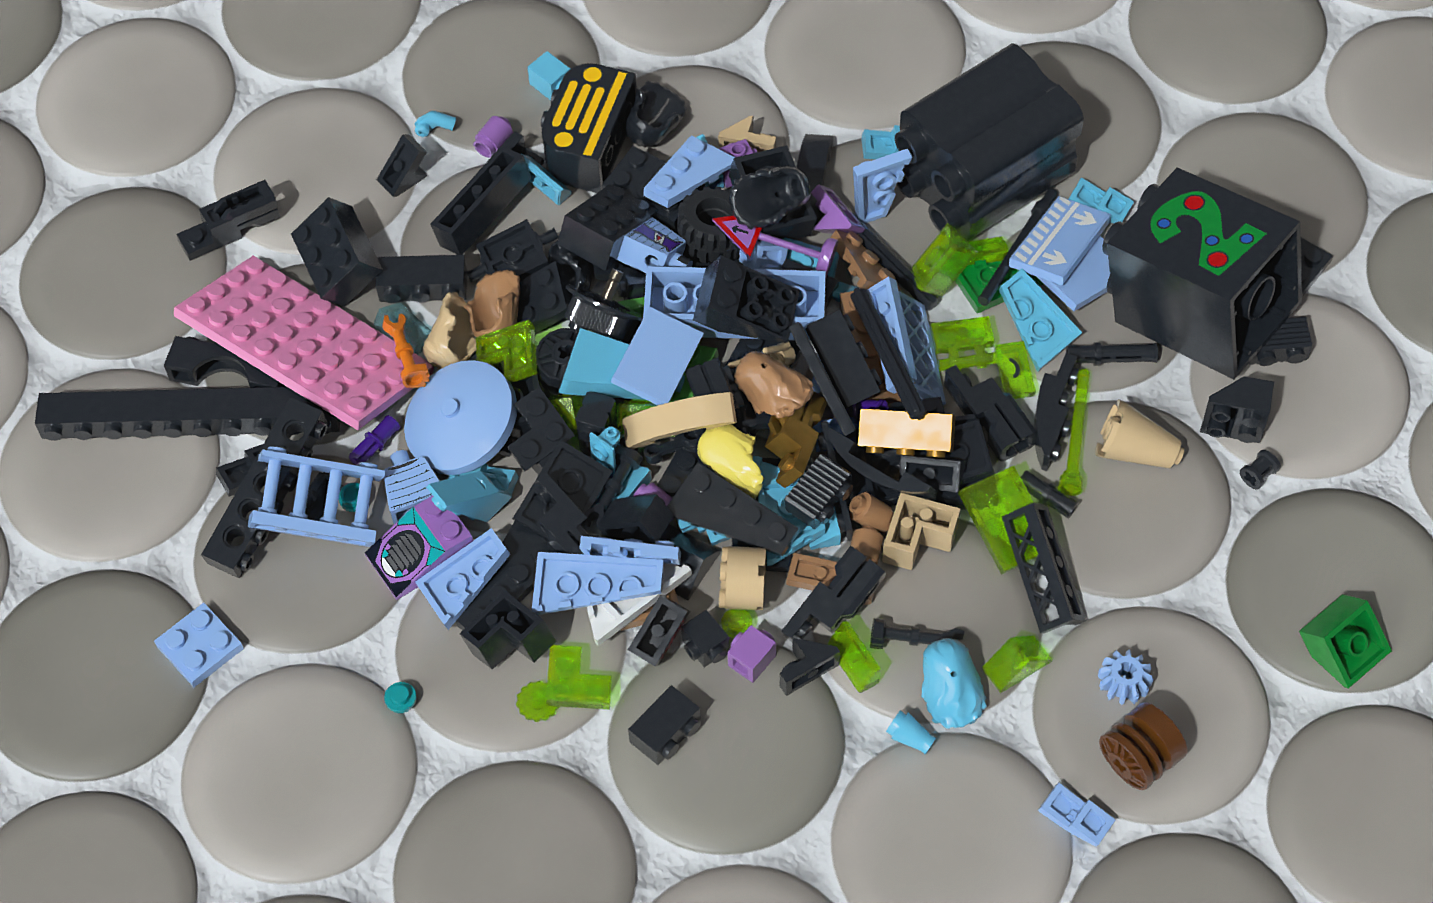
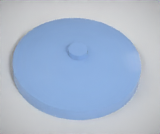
(461, 417)

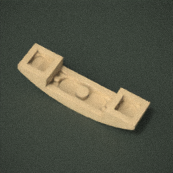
(678, 417)

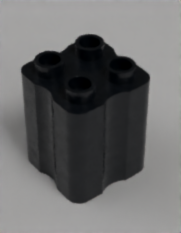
(988, 142)

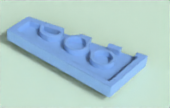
(589, 580)

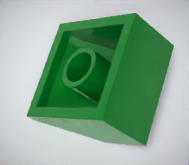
(1346, 639)

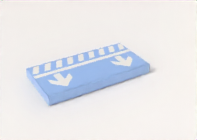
(1060, 240)

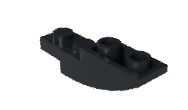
(1052, 412)

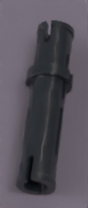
(1122, 353)

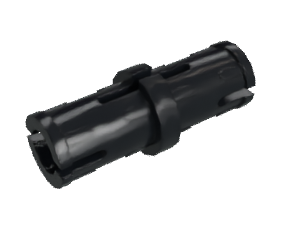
(1049, 495)

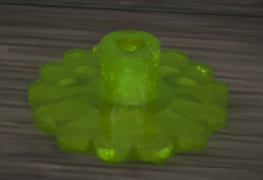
(533, 702)

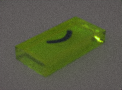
(1015, 370)

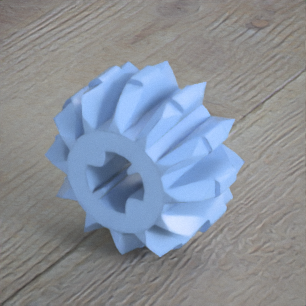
(1121, 687)

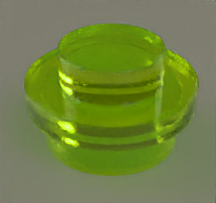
(735, 621)

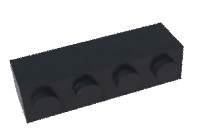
(481, 201)

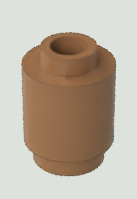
(871, 512)
(868, 542)

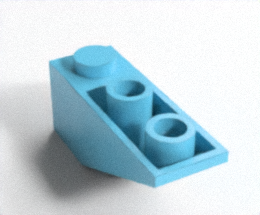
(472, 495)

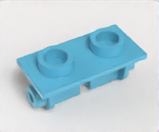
(604, 448)

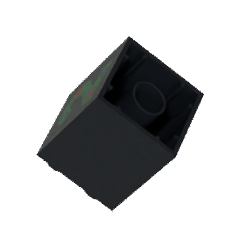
(1204, 271)

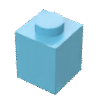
(546, 74)

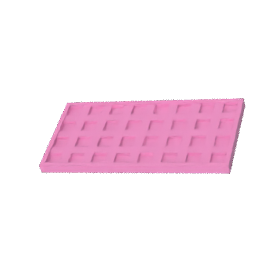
(300, 340)

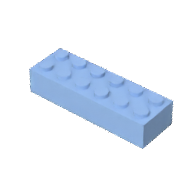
(677, 291)

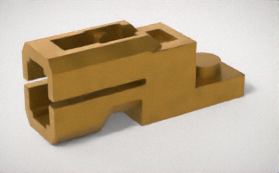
(794, 439)

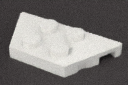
(611, 617)

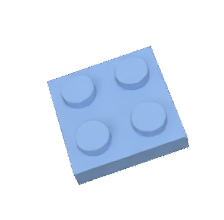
(198, 644)

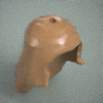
(494, 302)
(772, 385)

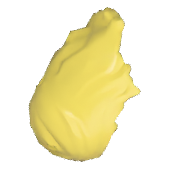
(730, 456)

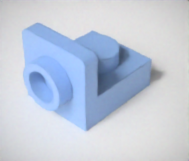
(764, 256)

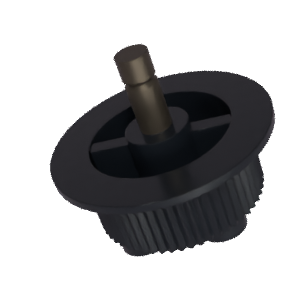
(600, 312)

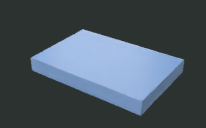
(1086, 281)
(657, 357)

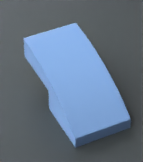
(1076, 816)

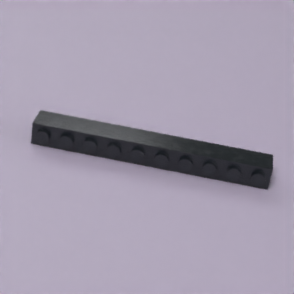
(165, 413)

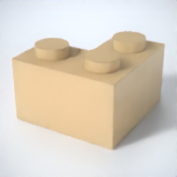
(917, 523)

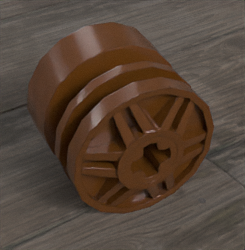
(1143, 746)

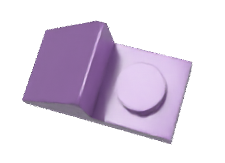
(837, 214)

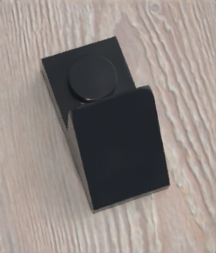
(403, 166)
(813, 662)

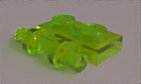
(964, 335)

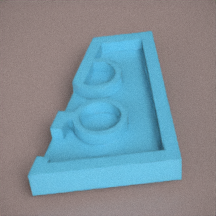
(1037, 319)

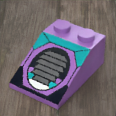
(417, 546)

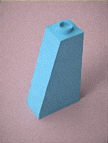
(594, 365)

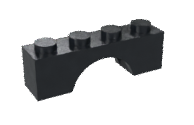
(194, 360)

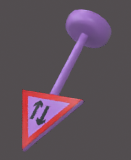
(746, 240)

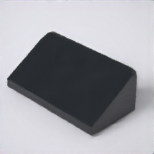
(937, 472)

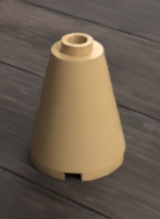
(1137, 439)

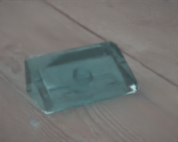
(414, 330)

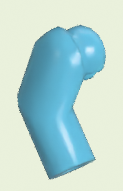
(431, 120)

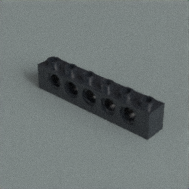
(235, 559)

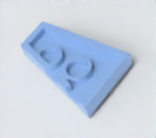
(876, 183)
(631, 549)

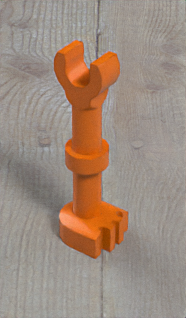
(413, 374)

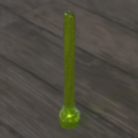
(1071, 480)

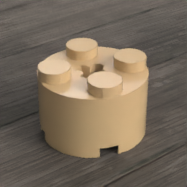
(742, 578)

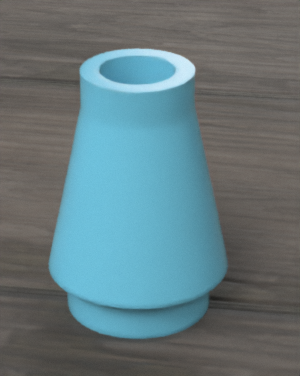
(910, 732)

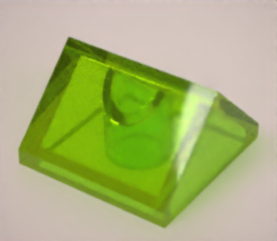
(943, 261)

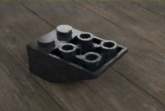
(745, 302)

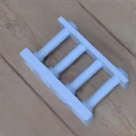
(297, 521)

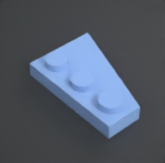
(686, 170)
(462, 576)

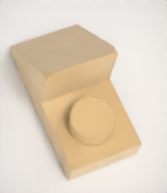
(744, 130)

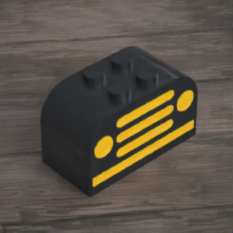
(587, 124)

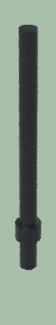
(1001, 272)

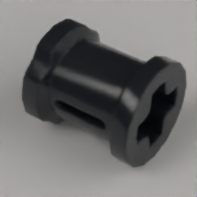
(1260, 469)

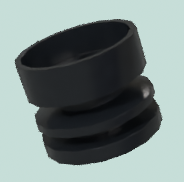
(553, 357)

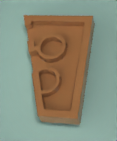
(862, 261)

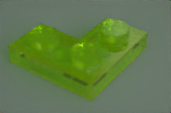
(512, 345)
(569, 687)

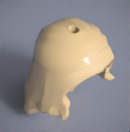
(451, 335)

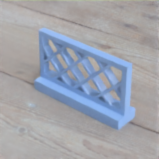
(892, 309)

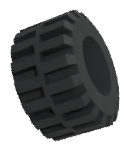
(695, 223)

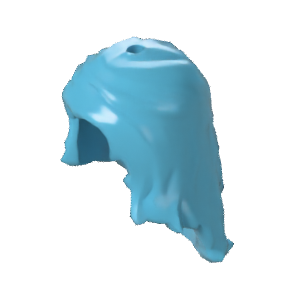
(954, 697)

